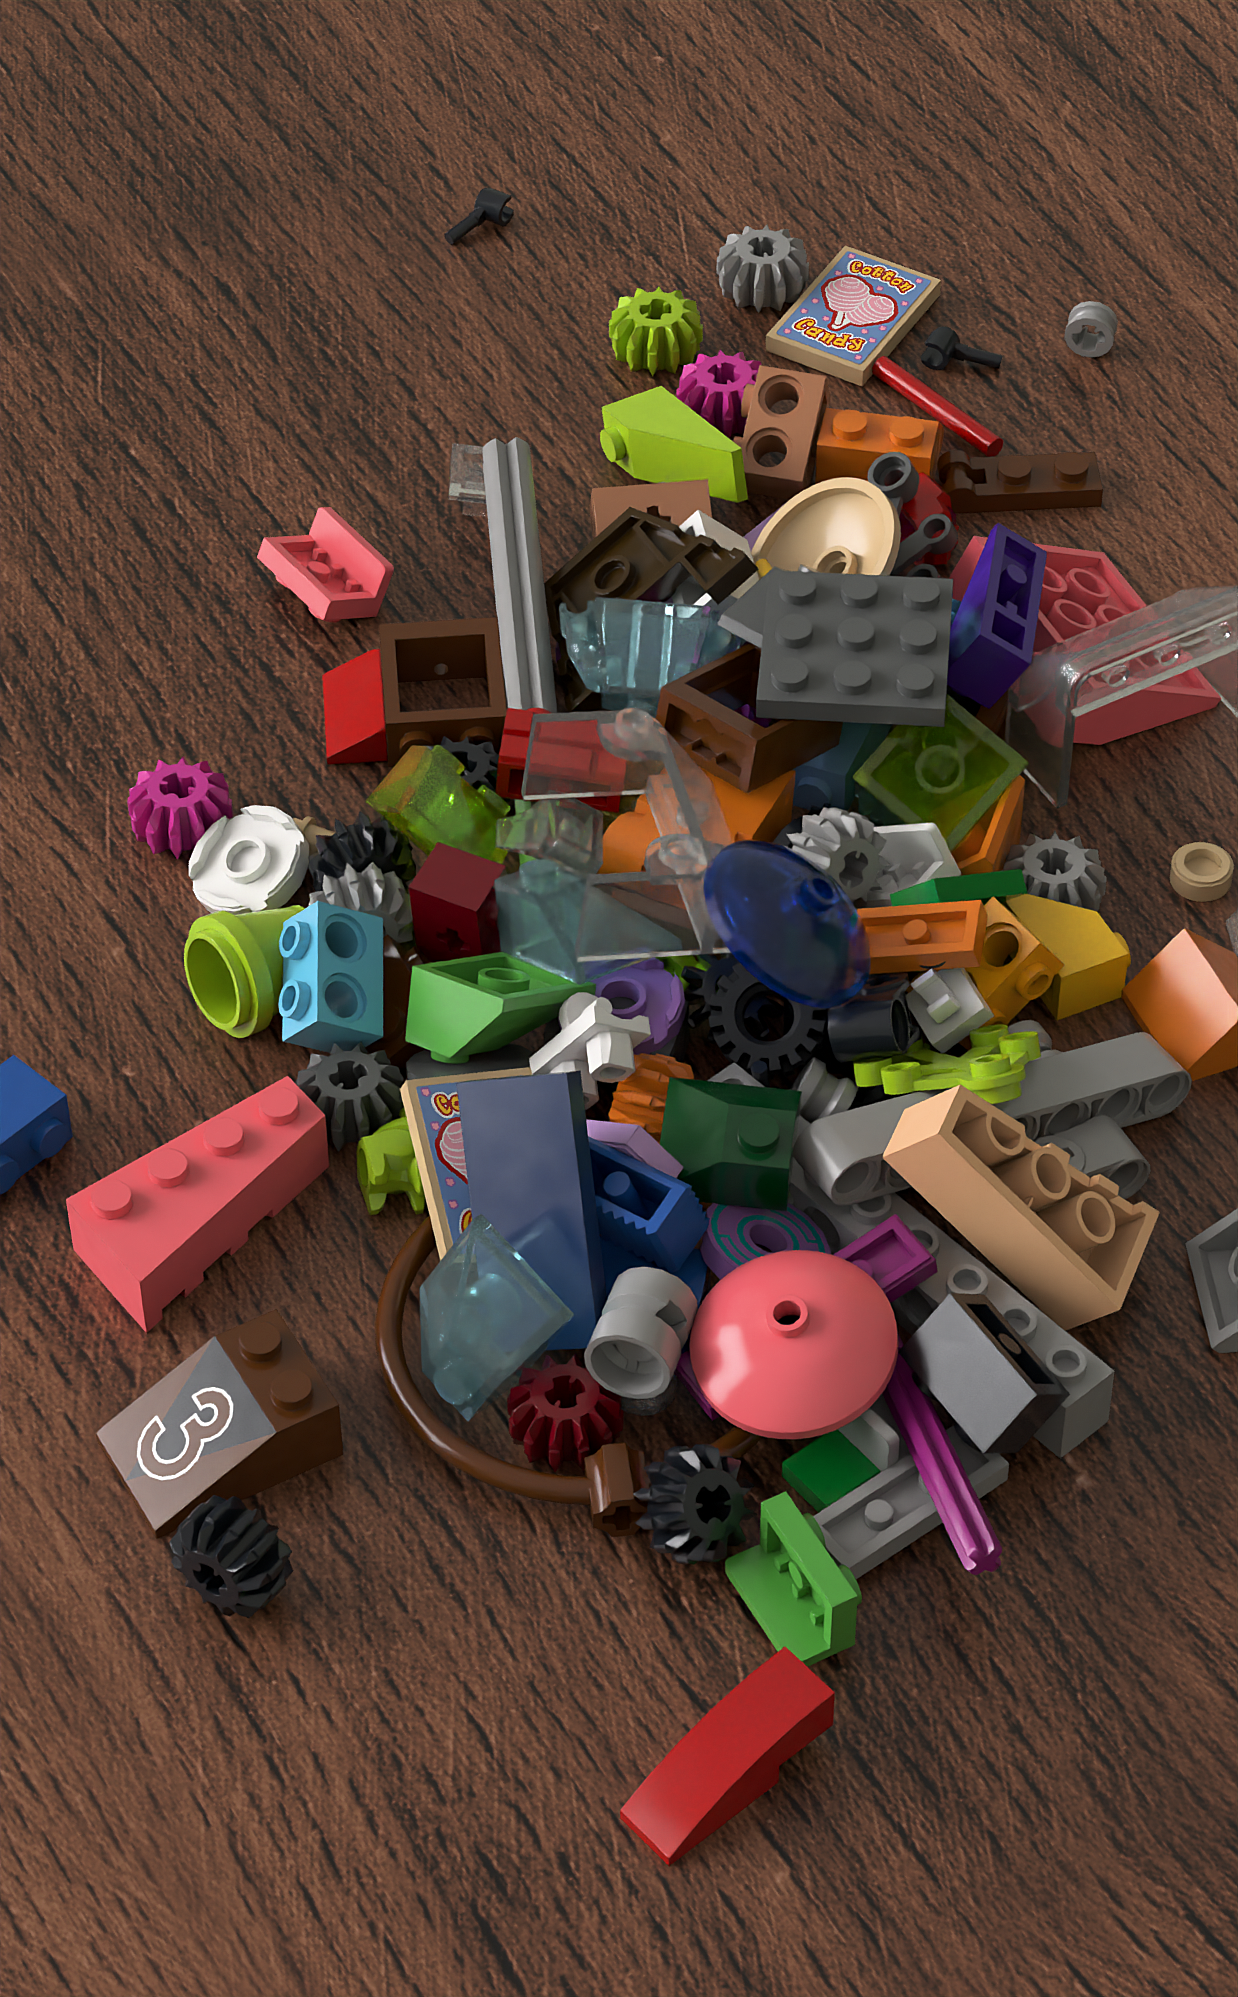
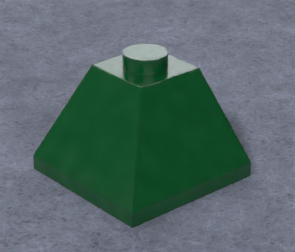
(732, 1141)

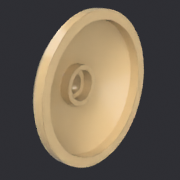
(833, 528)

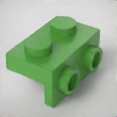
(796, 1584)

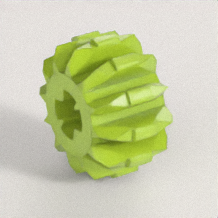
(655, 330)

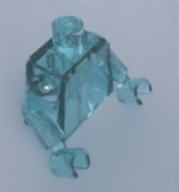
(640, 646)

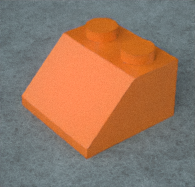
(855, 439)

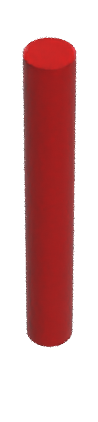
(937, 406)

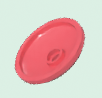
(801, 1374)

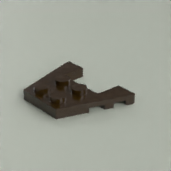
(638, 561)

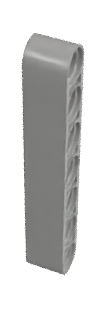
(1117, 1078)

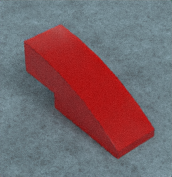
(730, 1756)

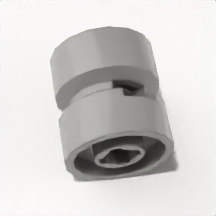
(641, 1333)

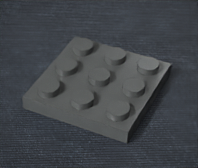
(855, 648)

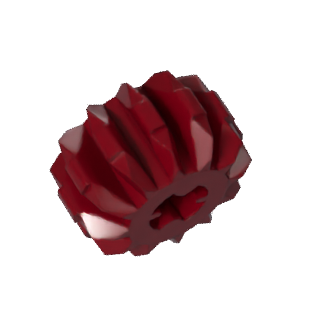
(562, 1413)

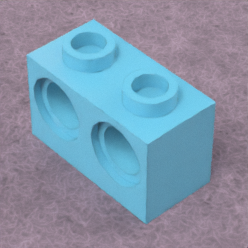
(332, 978)

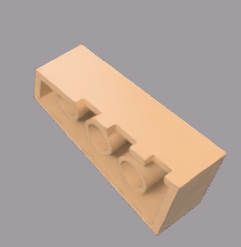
(1023, 1205)

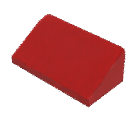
(355, 711)

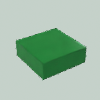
(827, 1470)

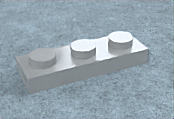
(897, 1508)

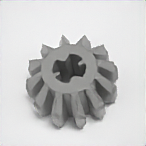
(762, 268)
(845, 849)
(1059, 870)
(371, 894)

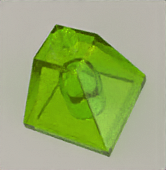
(942, 773)

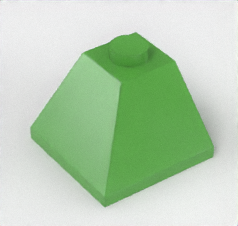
(481, 1003)

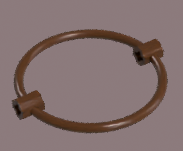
(610, 1473)

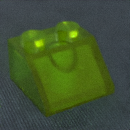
(435, 804)

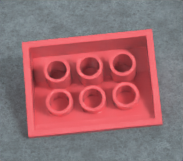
(1077, 595)

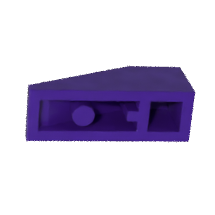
(997, 618)

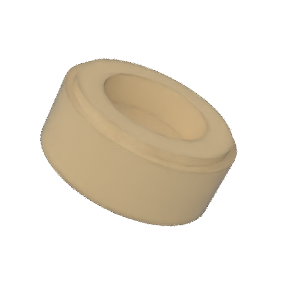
(1201, 871)

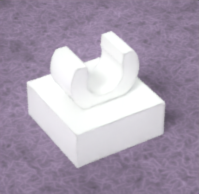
(947, 1006)

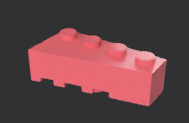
(196, 1197)

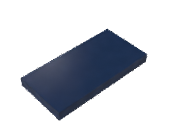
(537, 1185)

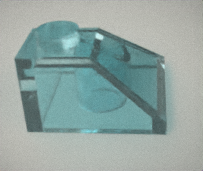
(541, 920)
(484, 1319)

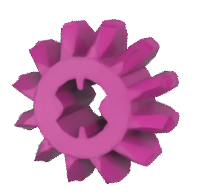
(716, 389)
(177, 805)

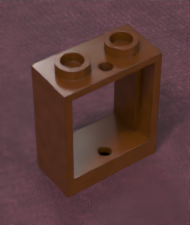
(441, 653)
(732, 747)

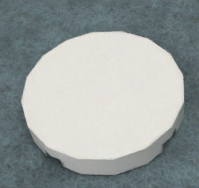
(249, 861)

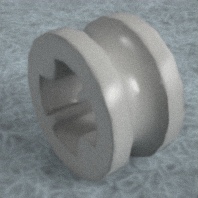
(1086, 343)

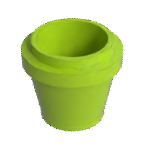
(237, 967)

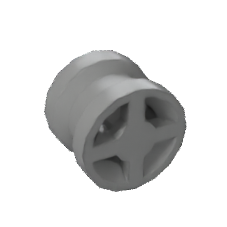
(822, 1092)

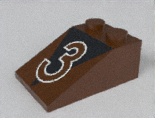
(224, 1424)

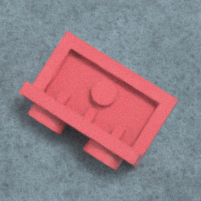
(330, 568)

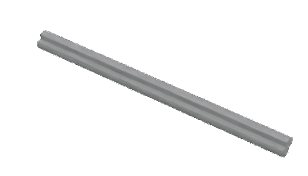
(518, 581)

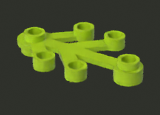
(988, 1069)

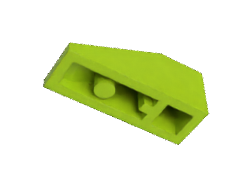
(667, 441)

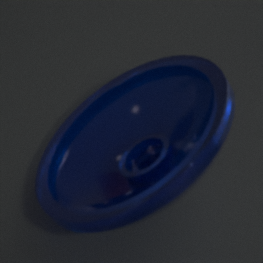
(788, 923)

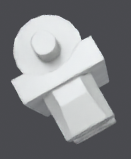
(592, 1043)

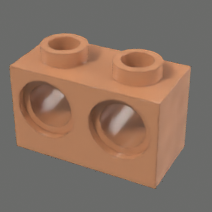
(789, 433)

